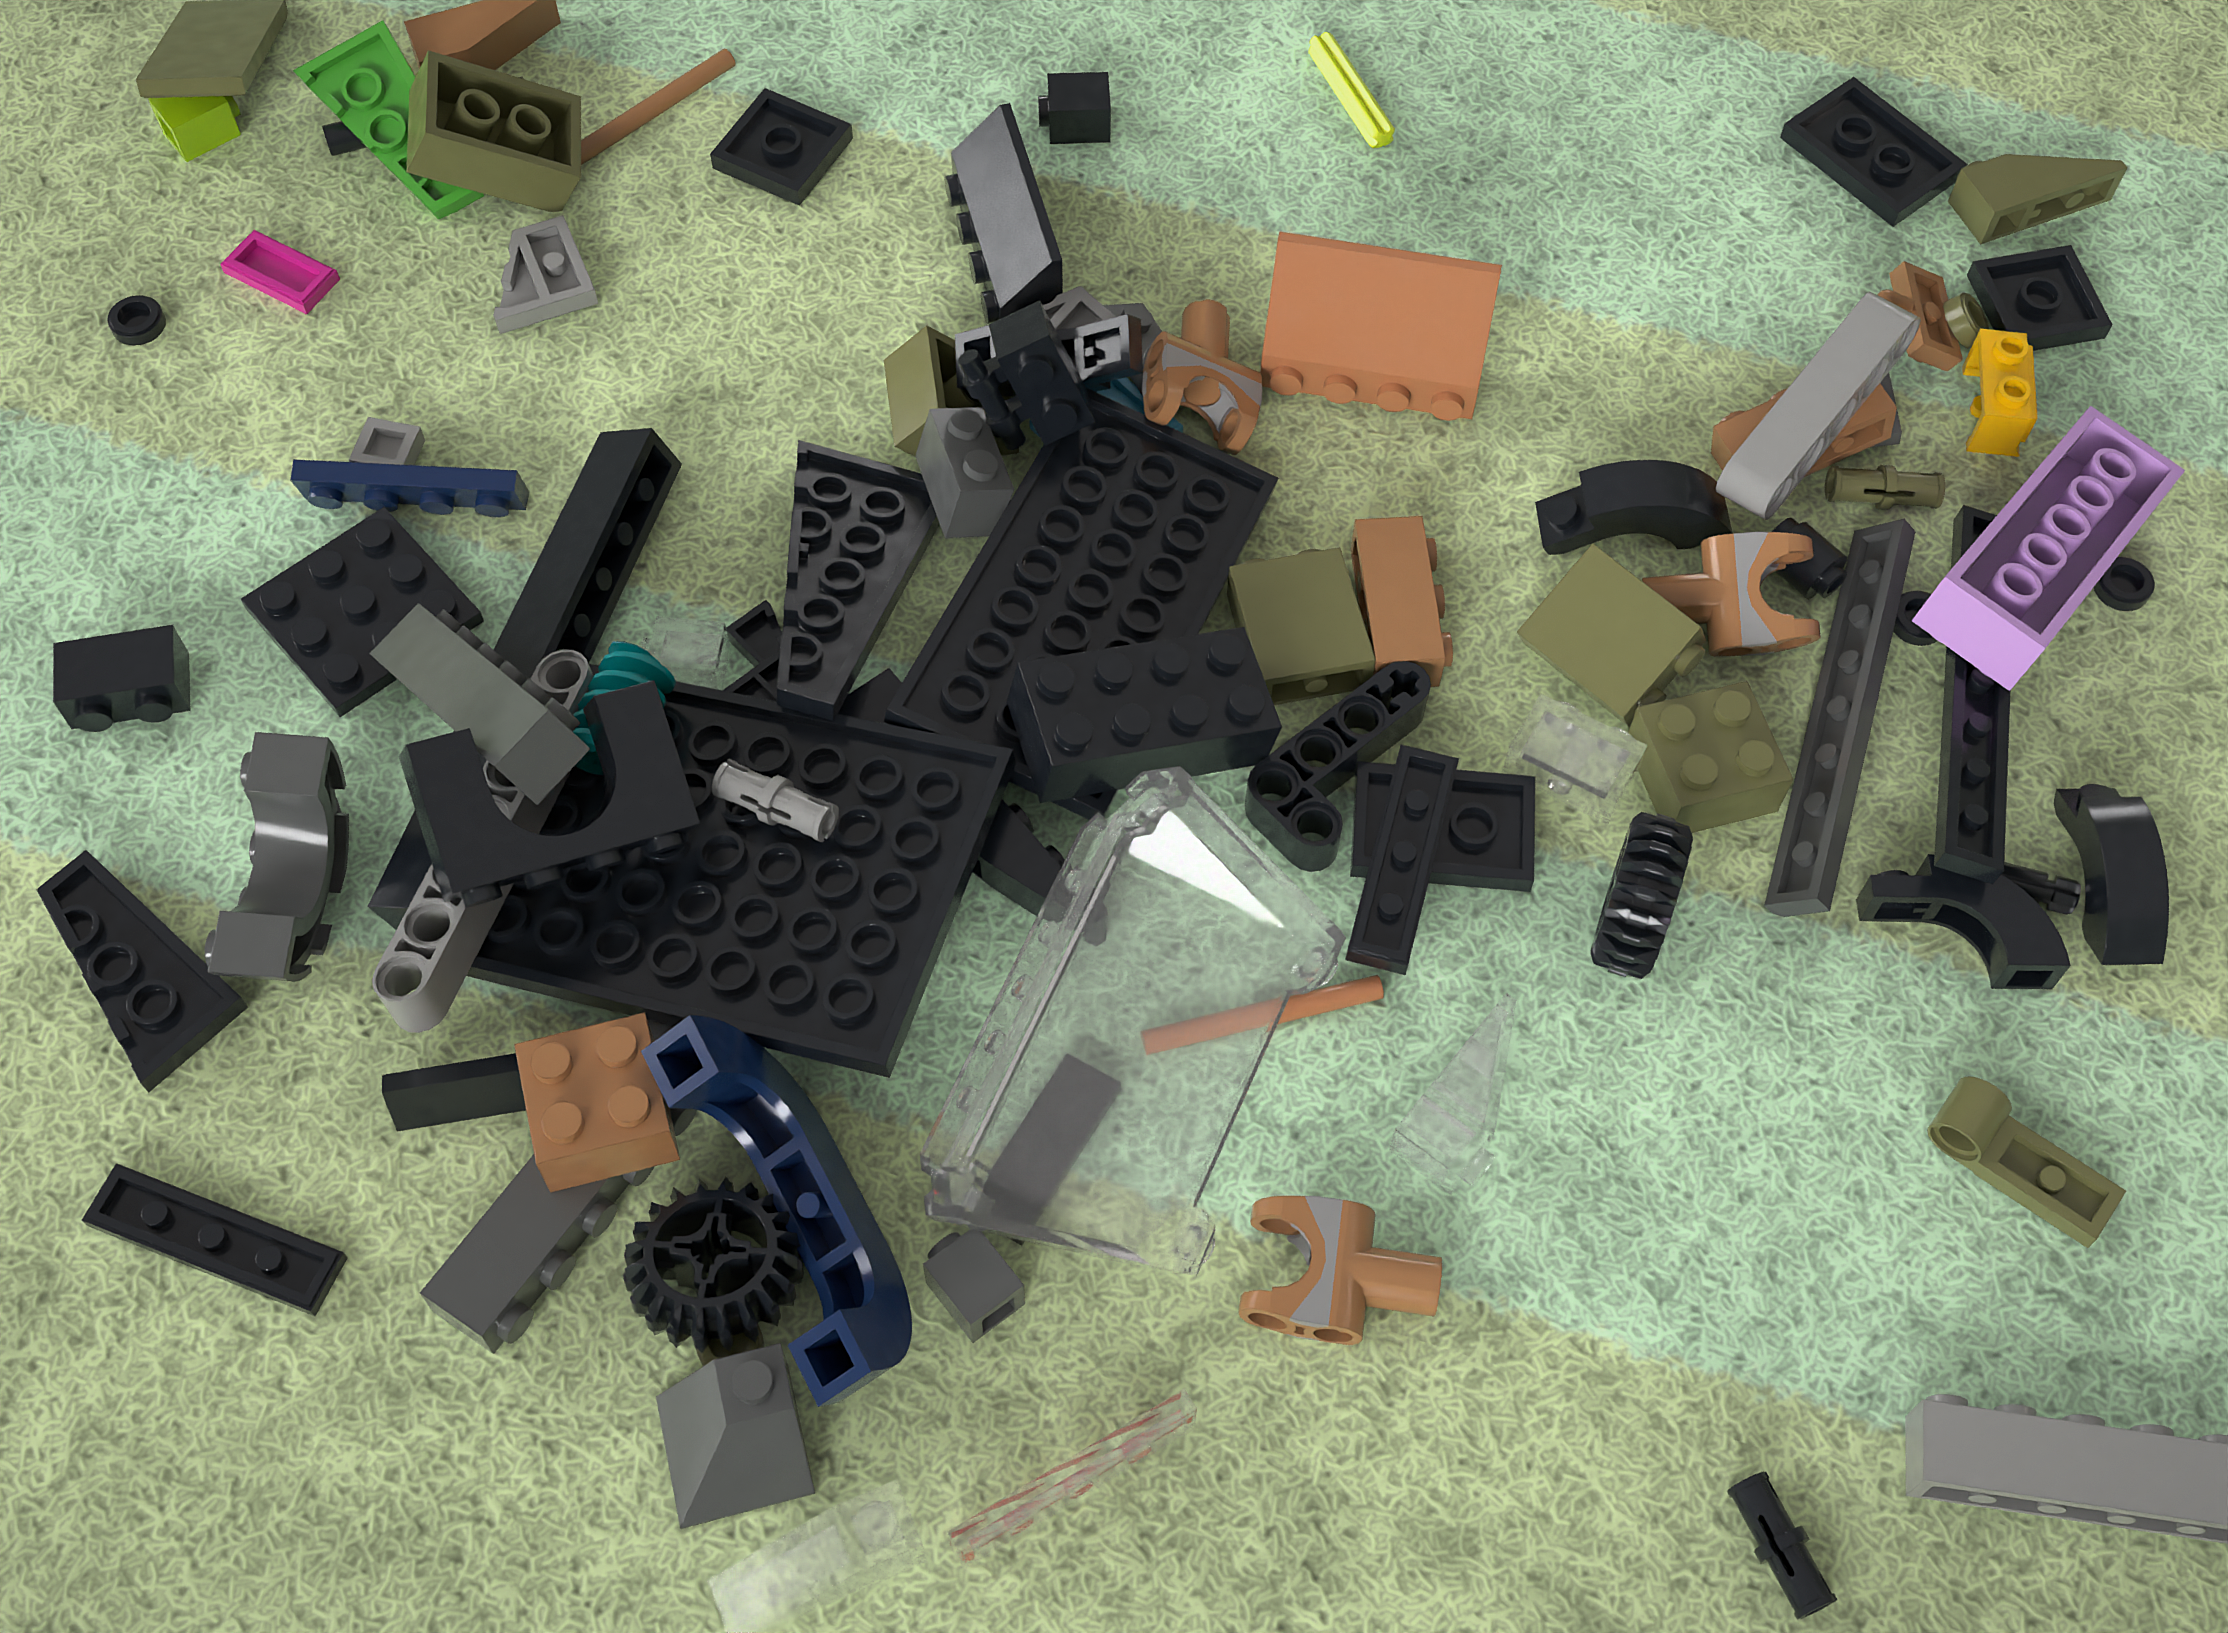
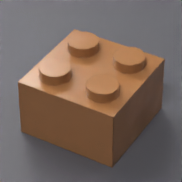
(594, 1103)

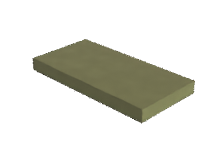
(212, 48)

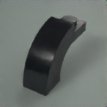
(1098, 351)
(1634, 499)
(2122, 874)
(1996, 919)

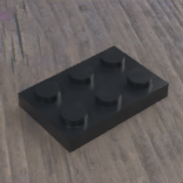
(1873, 151)
(1484, 833)

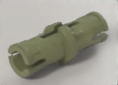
(1884, 487)

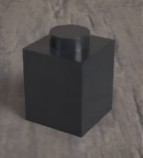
(1076, 108)

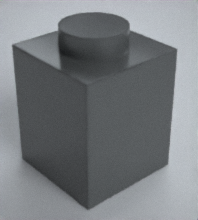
(973, 1282)

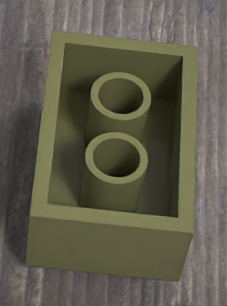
(494, 133)

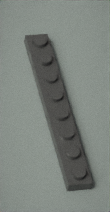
(1840, 722)

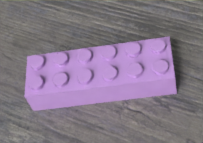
(2047, 548)

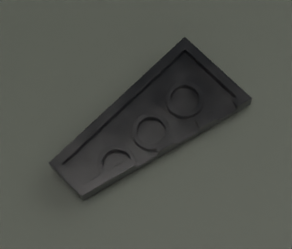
(138, 970)

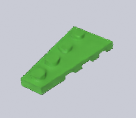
(368, 90)

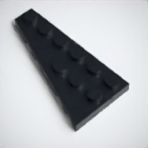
(849, 560)

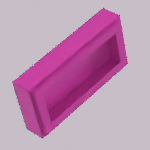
(280, 271)

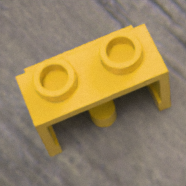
(2007, 392)

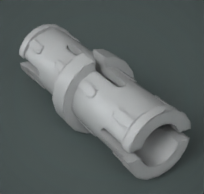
(775, 800)

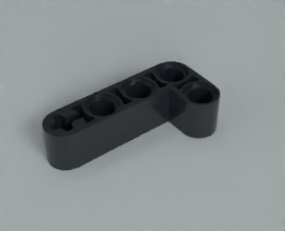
(1339, 748)

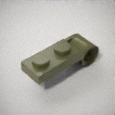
(2022, 1164)

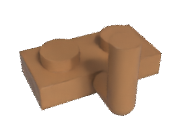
(1924, 296)

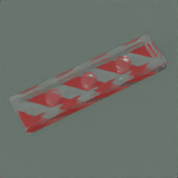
(1072, 1479)

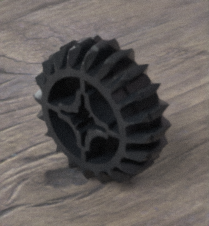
(1642, 895)
(742, 1282)

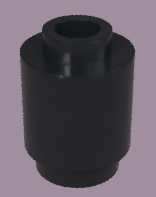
(1816, 575)

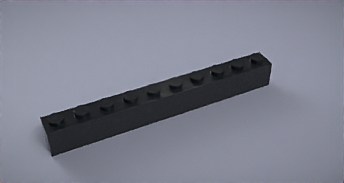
(565, 595)

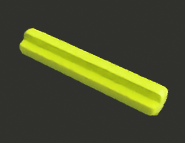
(1351, 90)

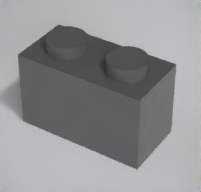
(963, 472)

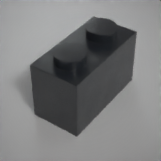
(121, 678)

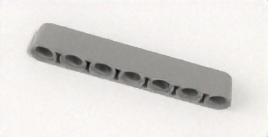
(440, 966)

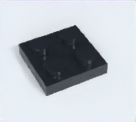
(781, 146)
(2040, 296)

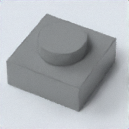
(388, 443)

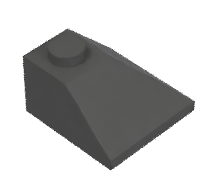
(734, 1437)

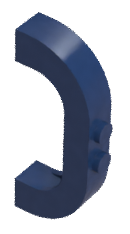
(858, 1281)

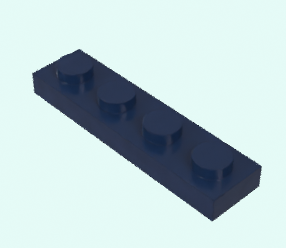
(431, 487)

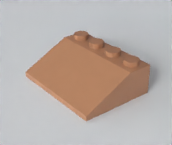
(1378, 325)

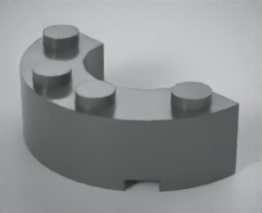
(295, 858)

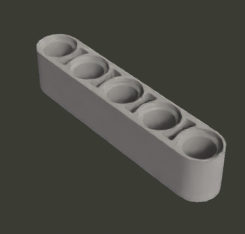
(1817, 405)

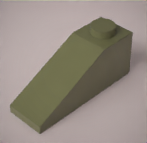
(2028, 190)

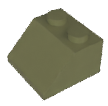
(924, 378)

